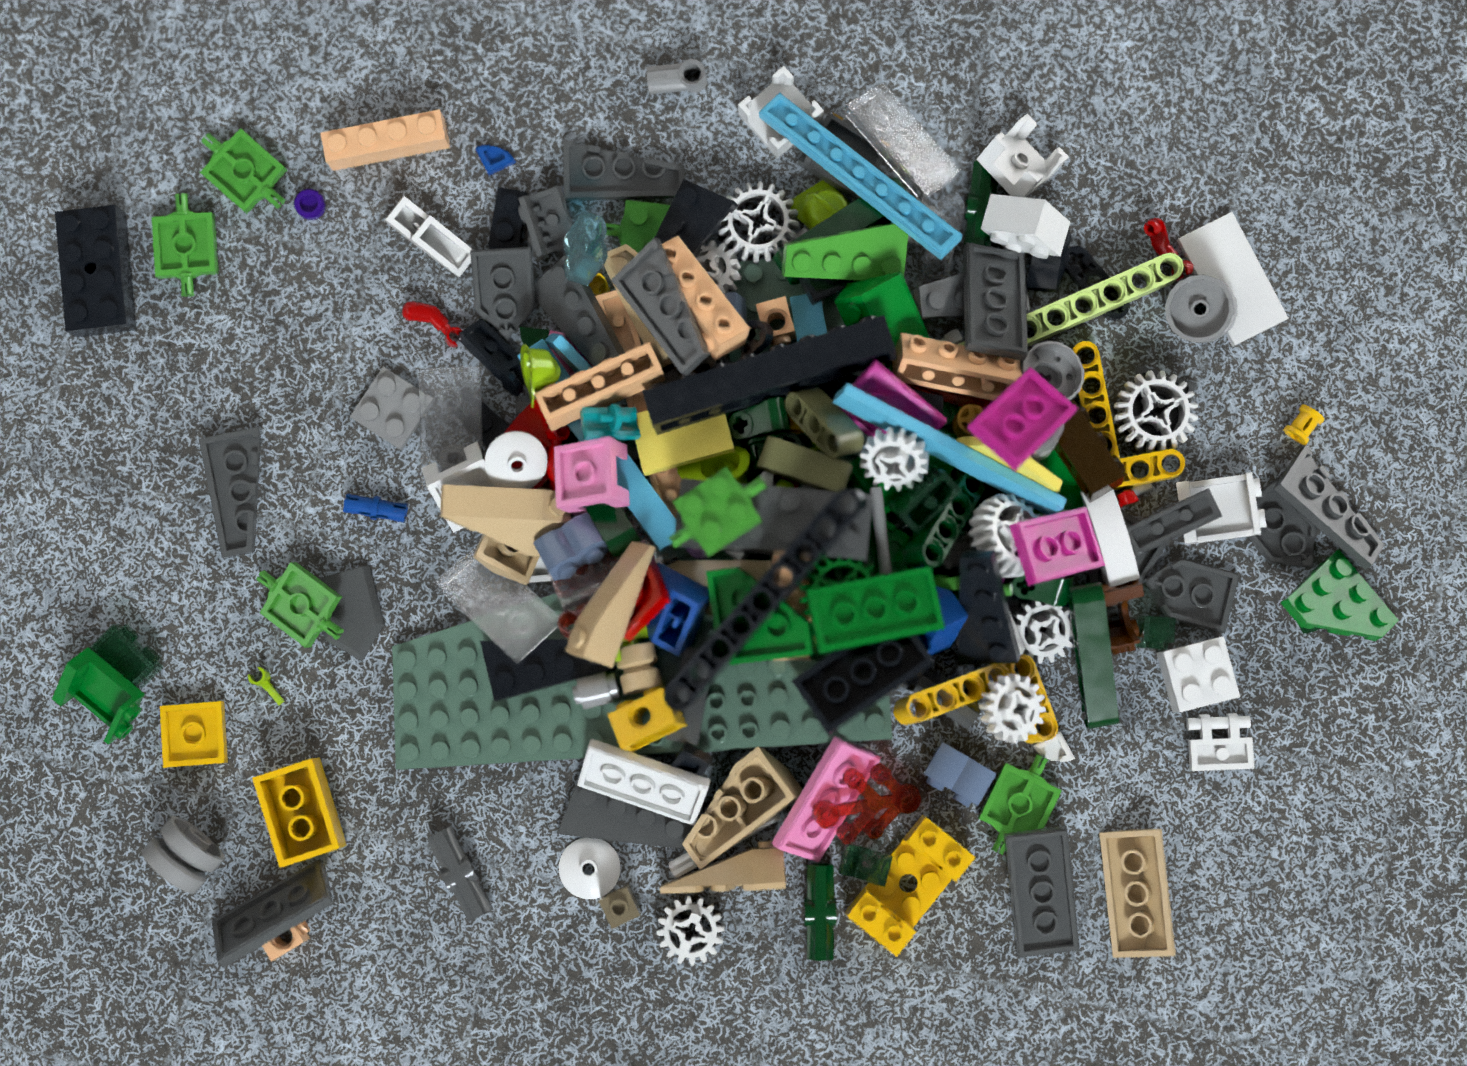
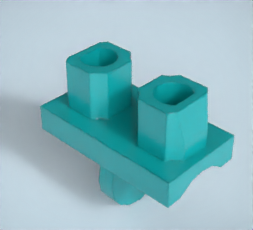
(610, 421)

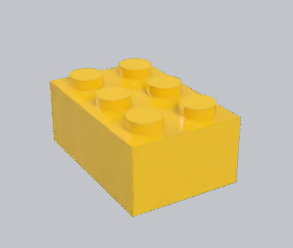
(299, 811)

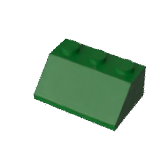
(882, 296)

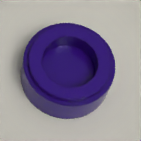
(309, 204)

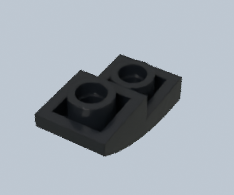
(1047, 273)

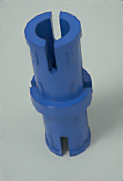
(375, 508)

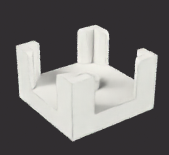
(749, 110)
(1017, 163)
(467, 473)

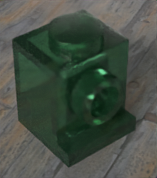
(1156, 632)

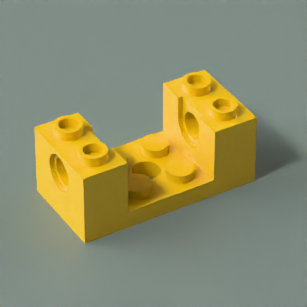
(892, 913)

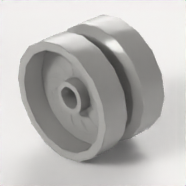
(1219, 314)
(182, 855)

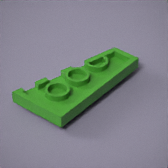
(848, 254)

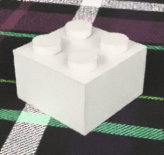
(1025, 225)
(1198, 674)

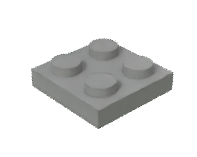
(389, 408)

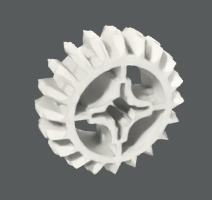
(745, 217)
(1179, 399)
(995, 534)

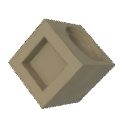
(620, 906)

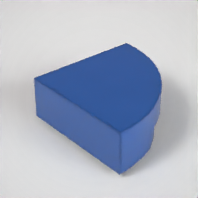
(494, 158)

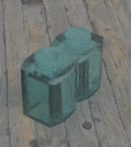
(585, 248)

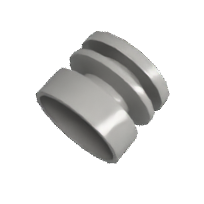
(1057, 365)

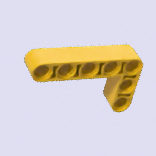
(1100, 401)
(976, 683)

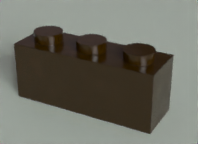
(1087, 457)

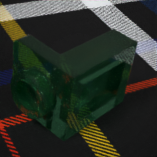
(865, 864)

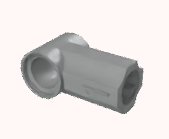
(673, 77)

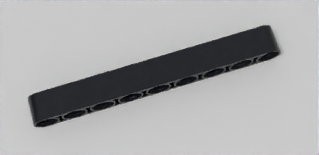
(750, 606)

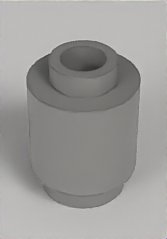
(596, 690)

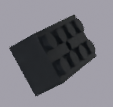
(97, 300)
(838, 693)

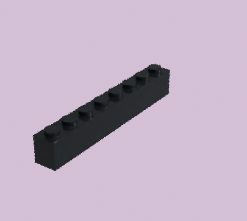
(769, 374)

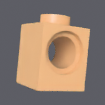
(777, 309)
(277, 947)

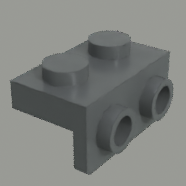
(546, 220)

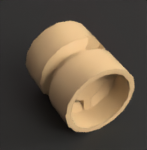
(639, 668)

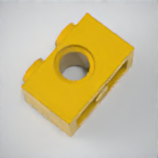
(628, 722)

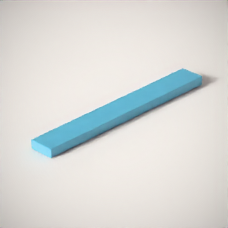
(860, 176)
(950, 450)
(644, 501)

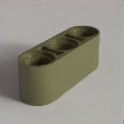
(824, 422)
(803, 465)

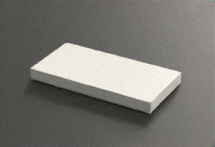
(1225, 254)
(643, 782)

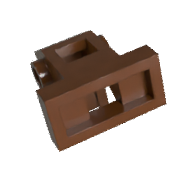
(1123, 632)

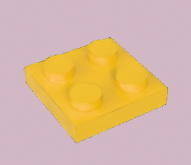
(193, 734)

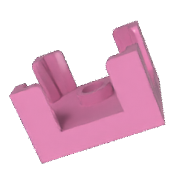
(589, 475)

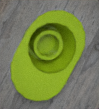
(818, 203)
(538, 369)
(736, 463)

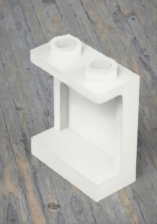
(1236, 502)

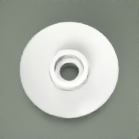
(512, 447)
(603, 859)

